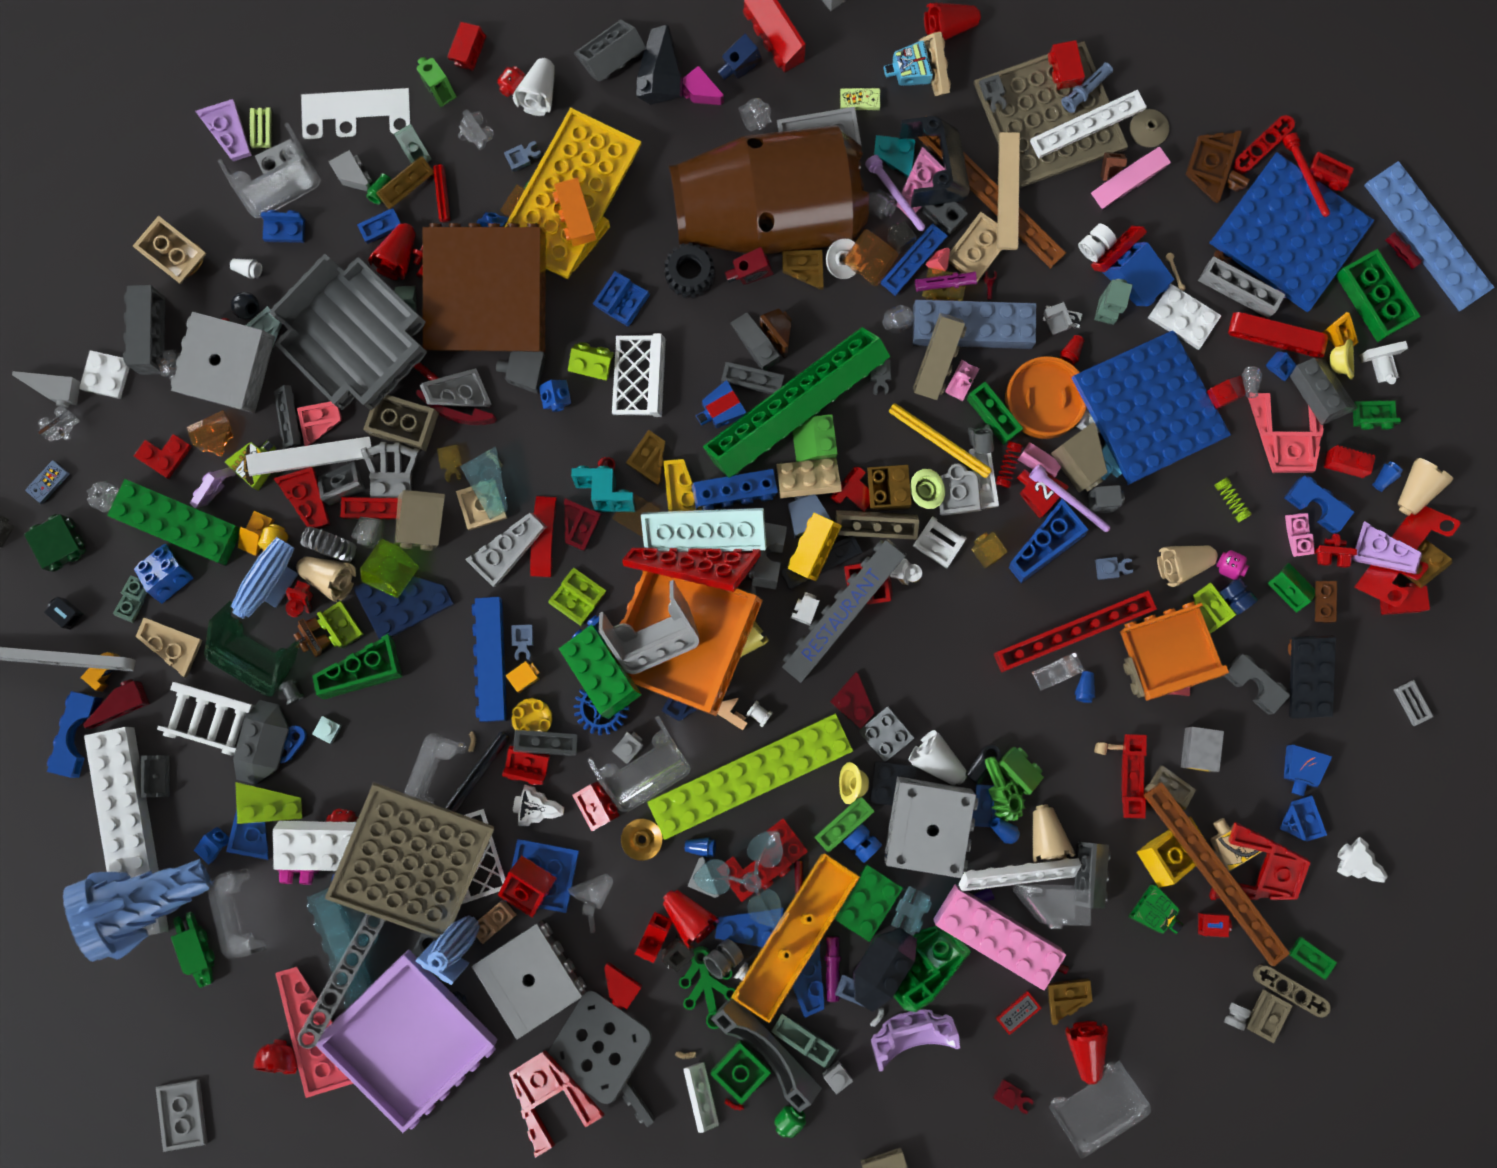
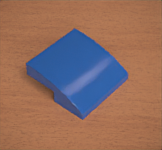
(621, 299)

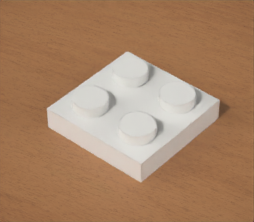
(104, 375)

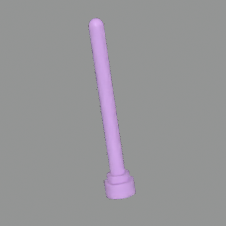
(875, 165)
(1039, 474)

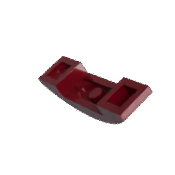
(478, 417)

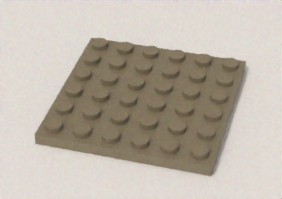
(1036, 107)
(409, 861)

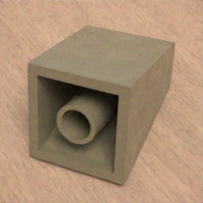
(1082, 459)
(419, 519)

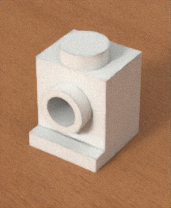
(806, 609)

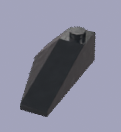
(659, 73)

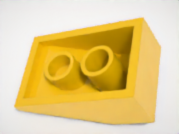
(1166, 859)

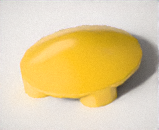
(532, 716)

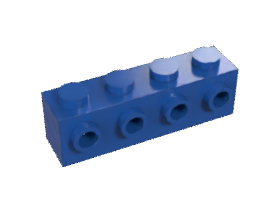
(736, 489)

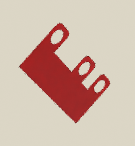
(1413, 530)

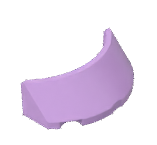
(912, 1030)

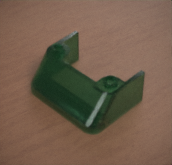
(244, 657)

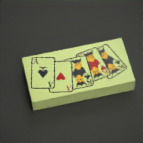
(860, 99)

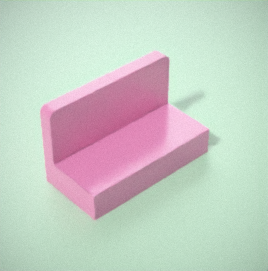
(1033, 456)

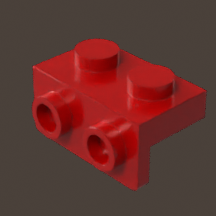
(1330, 172)
(526, 766)

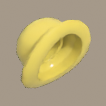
(1343, 359)
(852, 783)

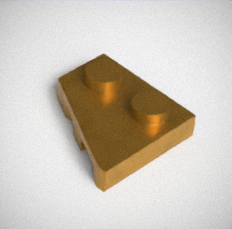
(648, 457)
(1068, 997)

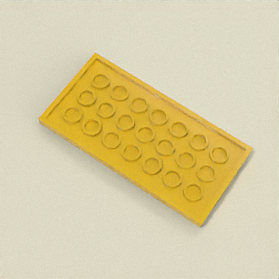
(580, 150)

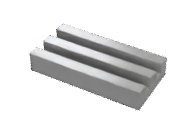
(1398, 691)

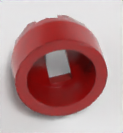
(609, 462)

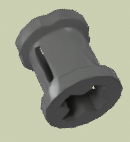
(291, 692)

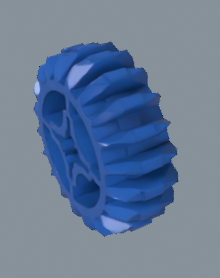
(597, 717)

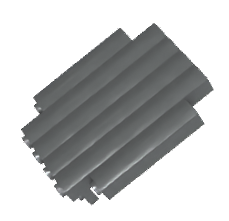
(348, 332)

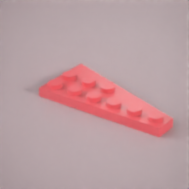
(315, 1068)

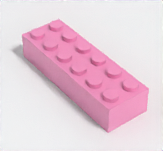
(999, 937)

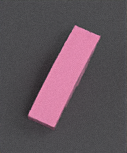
(1131, 177)

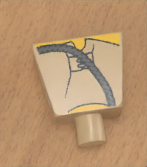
(1229, 854)

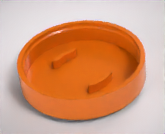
(1045, 397)

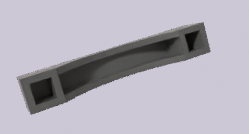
(796, 1083)

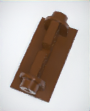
(1326, 601)

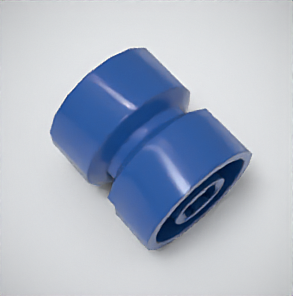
(857, 837)

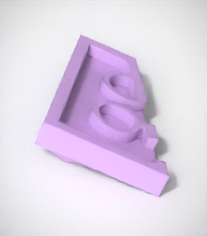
(227, 128)

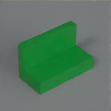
(1292, 588)

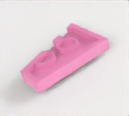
(920, 176)

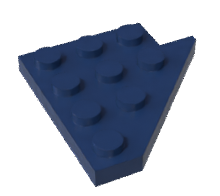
(415, 604)

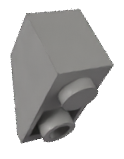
(349, 171)

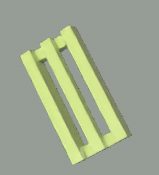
(260, 112)

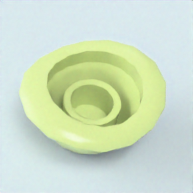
(927, 489)

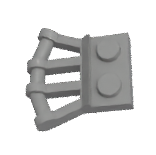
(385, 483)

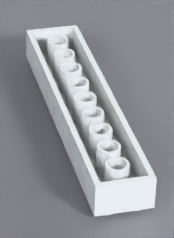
(120, 808)

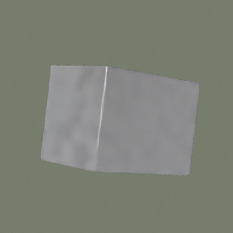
(1202, 749)

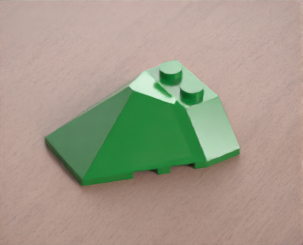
(935, 962)

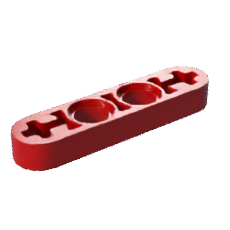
(1263, 144)

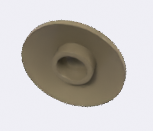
(1147, 136)

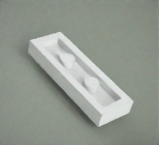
(987, 485)
(701, 1097)

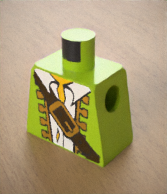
(239, 463)

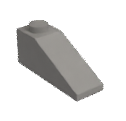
(56, 388)

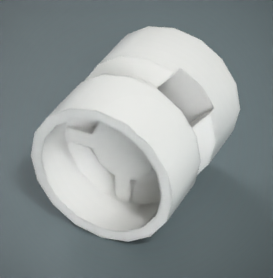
(1096, 243)

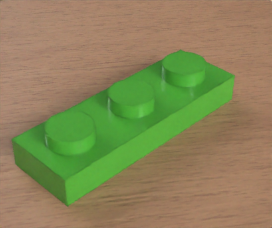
(844, 824)

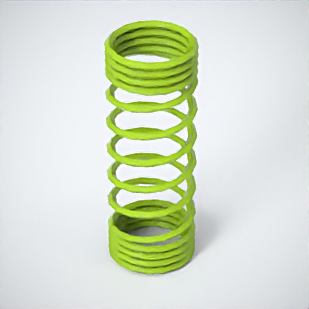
(1245, 513)

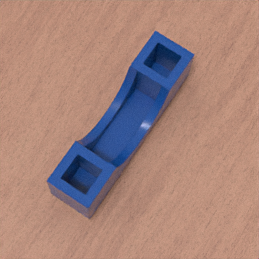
(65, 757)

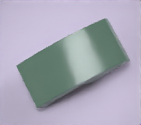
(131, 601)

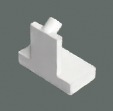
(1383, 361)

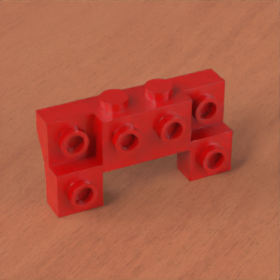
(792, 851)

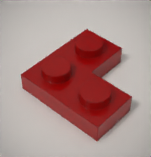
(164, 460)

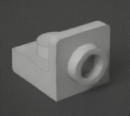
(628, 747)

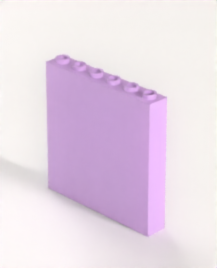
(406, 1042)

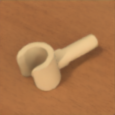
(1101, 748)

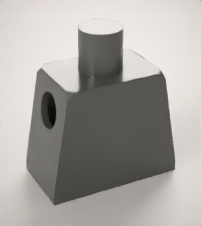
(523, 369)

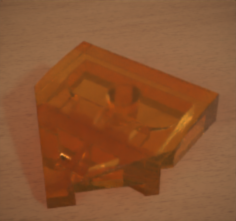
(211, 433)

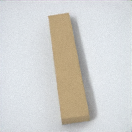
(1008, 191)

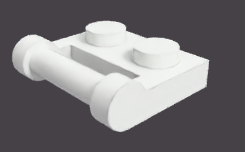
(936, 547)

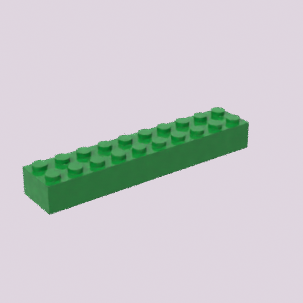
(796, 401)

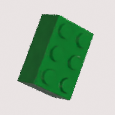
(868, 903)

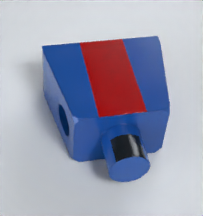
(721, 407)

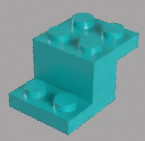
(603, 489)

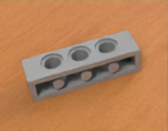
(1241, 287)

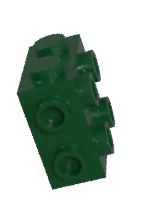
(55, 542)

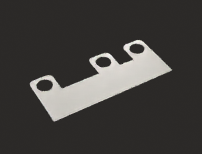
(353, 104)

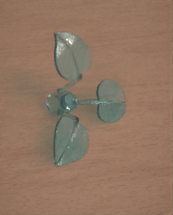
(764, 849)

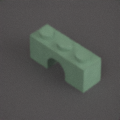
(1113, 301)

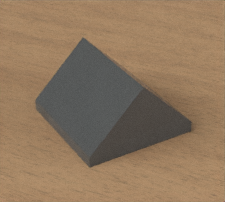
(340, 483)

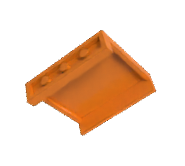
(1172, 651)

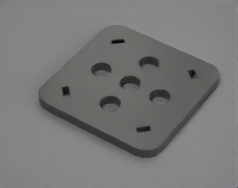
(620, 1042)

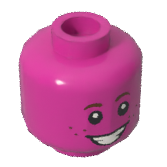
(1232, 565)

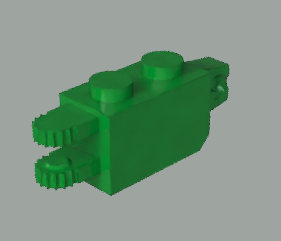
(193, 950)

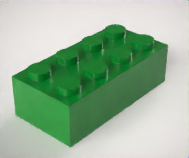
(1377, 295)
(599, 672)

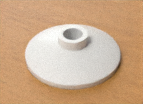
(836, 267)

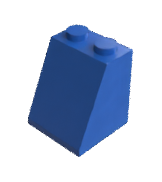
(1144, 271)

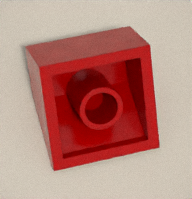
(526, 886)

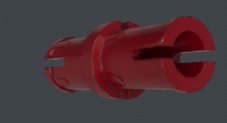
(1403, 250)

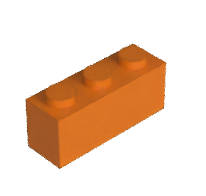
(574, 212)

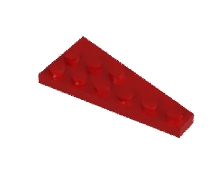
(699, 566)

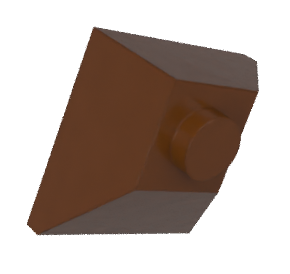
(777, 328)

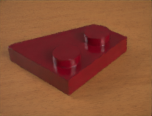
(579, 524)
(854, 701)

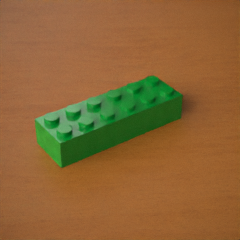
(174, 522)

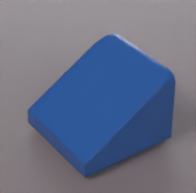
(1281, 365)

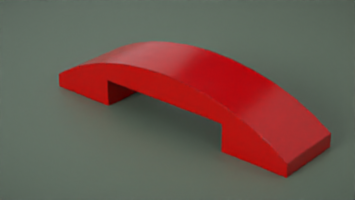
(542, 547)
(1133, 776)

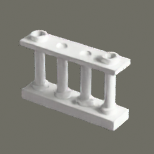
(202, 699)

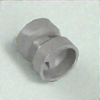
(1237, 1016)

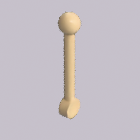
(1169, 257)

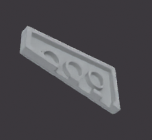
(844, 118)
(500, 555)

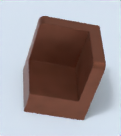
(1112, 165)

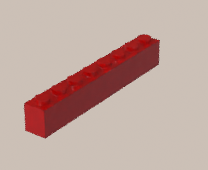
(1074, 631)

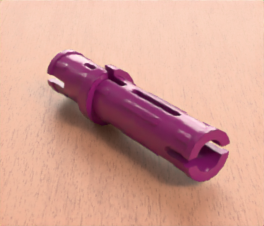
(946, 281)
(832, 961)

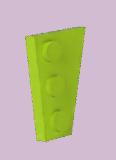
(264, 805)

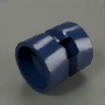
(1238, 596)

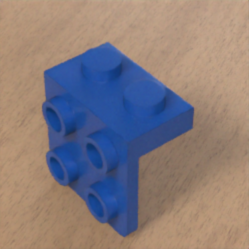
(162, 574)

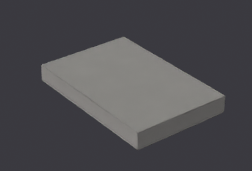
(181, 1115)

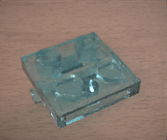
(913, 911)

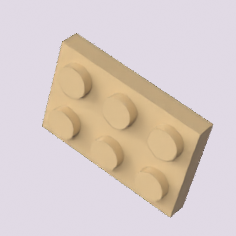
(976, 247)
(808, 477)

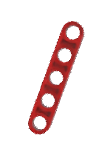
(1278, 334)

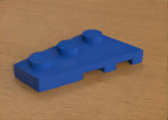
(249, 839)

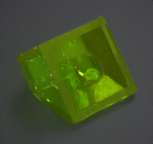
(388, 568)

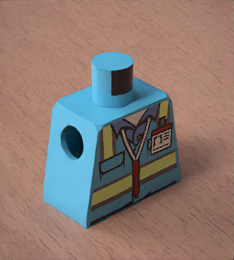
(910, 65)

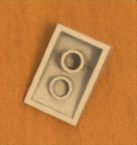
(169, 249)

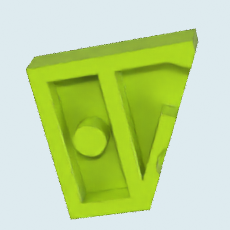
(1214, 608)

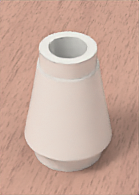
(248, 267)

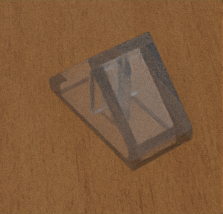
(593, 891)

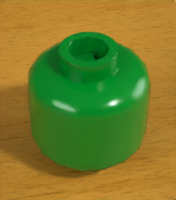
(789, 1122)

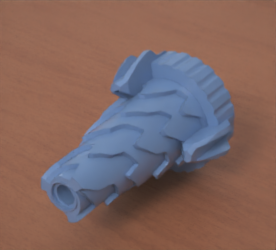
(112, 908)

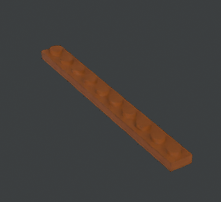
(987, 192)
(1216, 874)

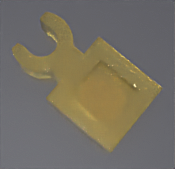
(450, 459)

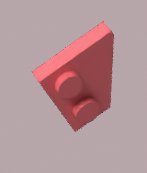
(318, 420)

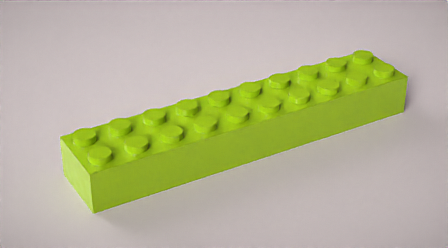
(750, 776)

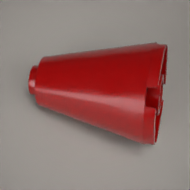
(950, 18)
(394, 252)
(689, 917)
(1088, 1048)

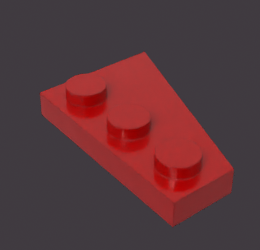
(303, 493)

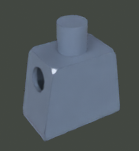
(802, 510)

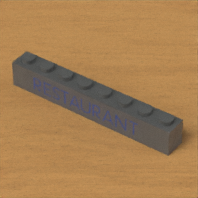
(844, 610)

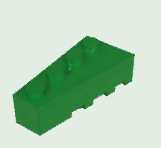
(366, 668)

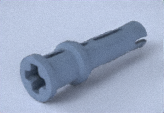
(1082, 92)

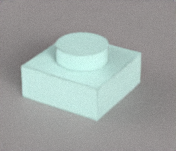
(327, 730)

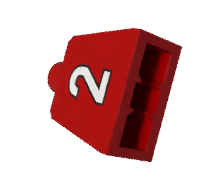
(1037, 494)

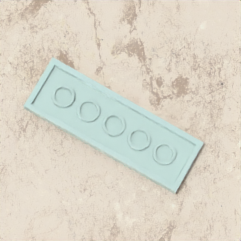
(705, 529)

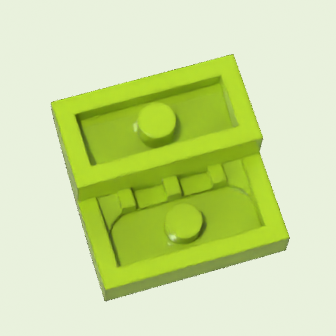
(577, 596)

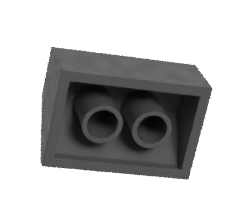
(610, 50)
(1322, 390)
(1093, 871)

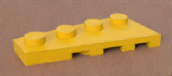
(678, 486)

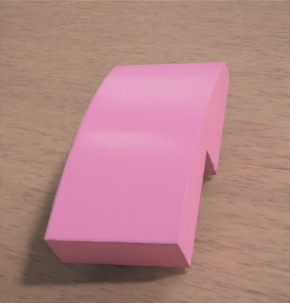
(1299, 534)

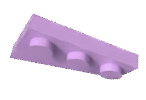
(1381, 550)

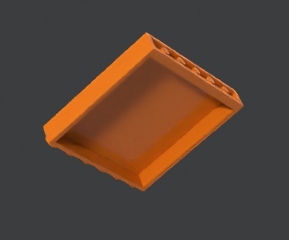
(723, 627)

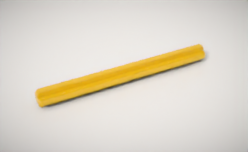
(940, 440)

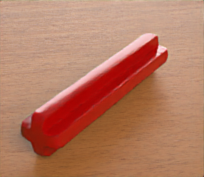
(441, 193)

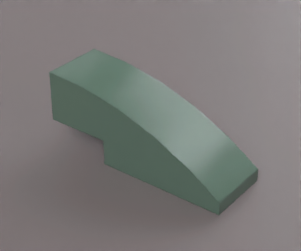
(805, 1041)

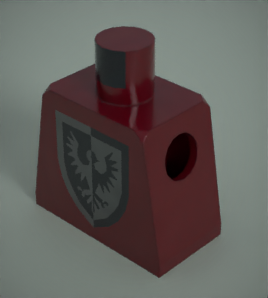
(750, 267)

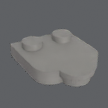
(961, 491)

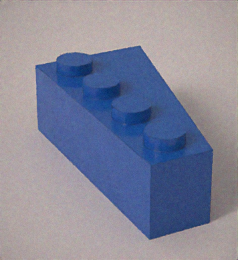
(1049, 541)

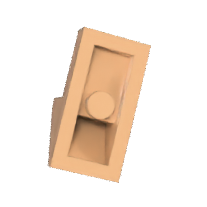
(736, 719)

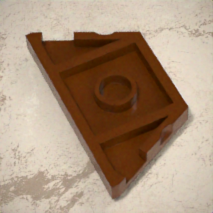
(1212, 162)

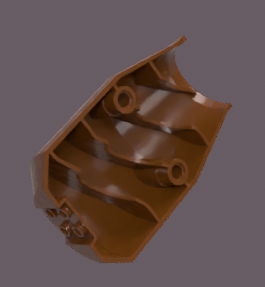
(789, 182)

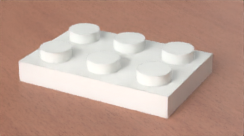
(1184, 316)

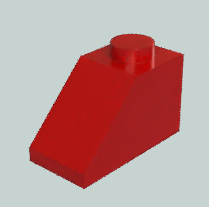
(1227, 392)
(620, 986)

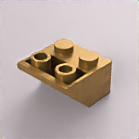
(889, 487)

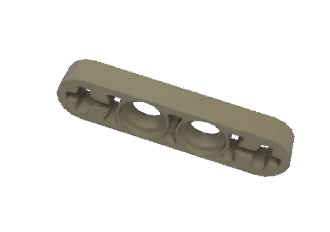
(1292, 988)

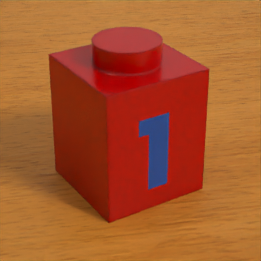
(1214, 925)

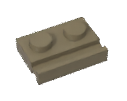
(1268, 1016)

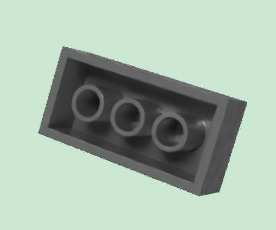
(144, 328)

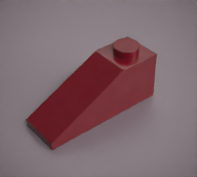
(121, 701)

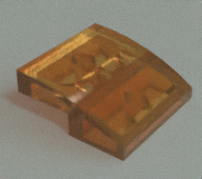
(871, 257)

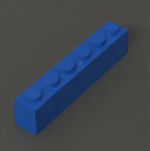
(490, 659)

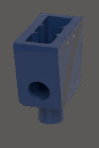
(740, 58)

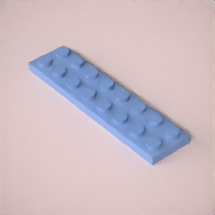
(1429, 236)

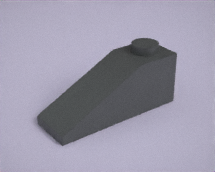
(755, 342)

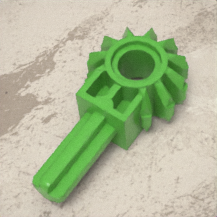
(1004, 794)

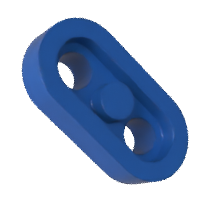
(292, 746)

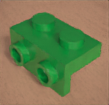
(1375, 414)

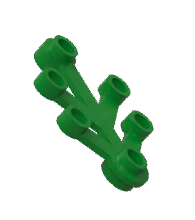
(707, 983)

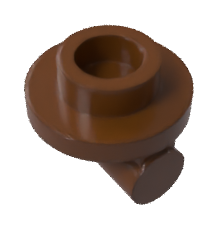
(1237, 181)

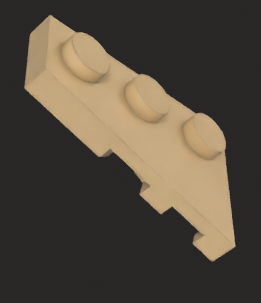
(935, 46)

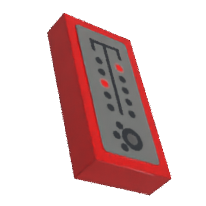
(1018, 1012)

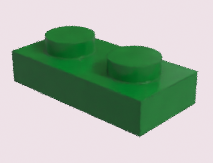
(1312, 958)

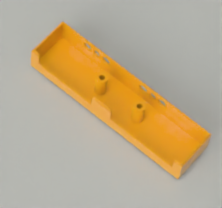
(795, 937)

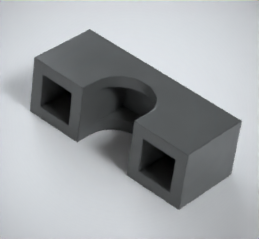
(765, 571)
(1270, 694)

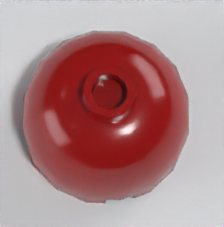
(276, 1058)

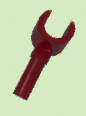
(990, 281)

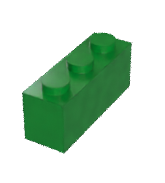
(994, 413)

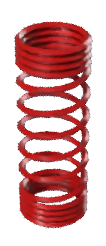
(1015, 447)

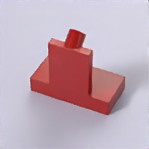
(853, 489)

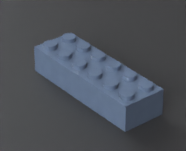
(985, 323)

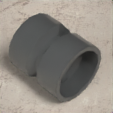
(723, 958)

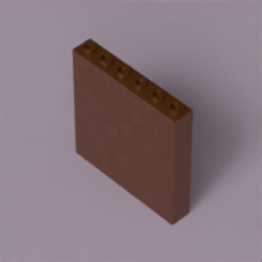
(484, 287)

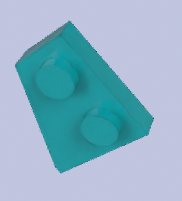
(895, 153)

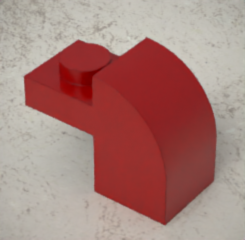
(653, 937)

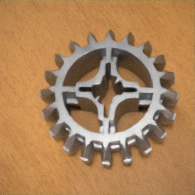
(328, 544)

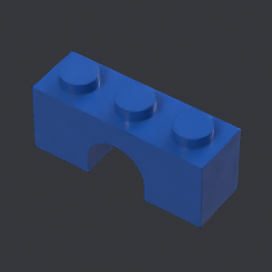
(1334, 512)

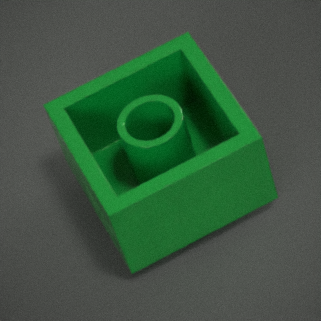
(740, 1071)

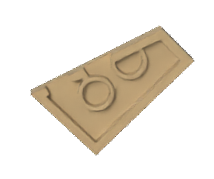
(170, 644)

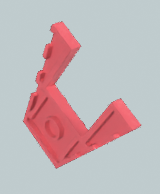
(1287, 450)

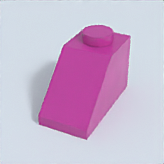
(701, 89)

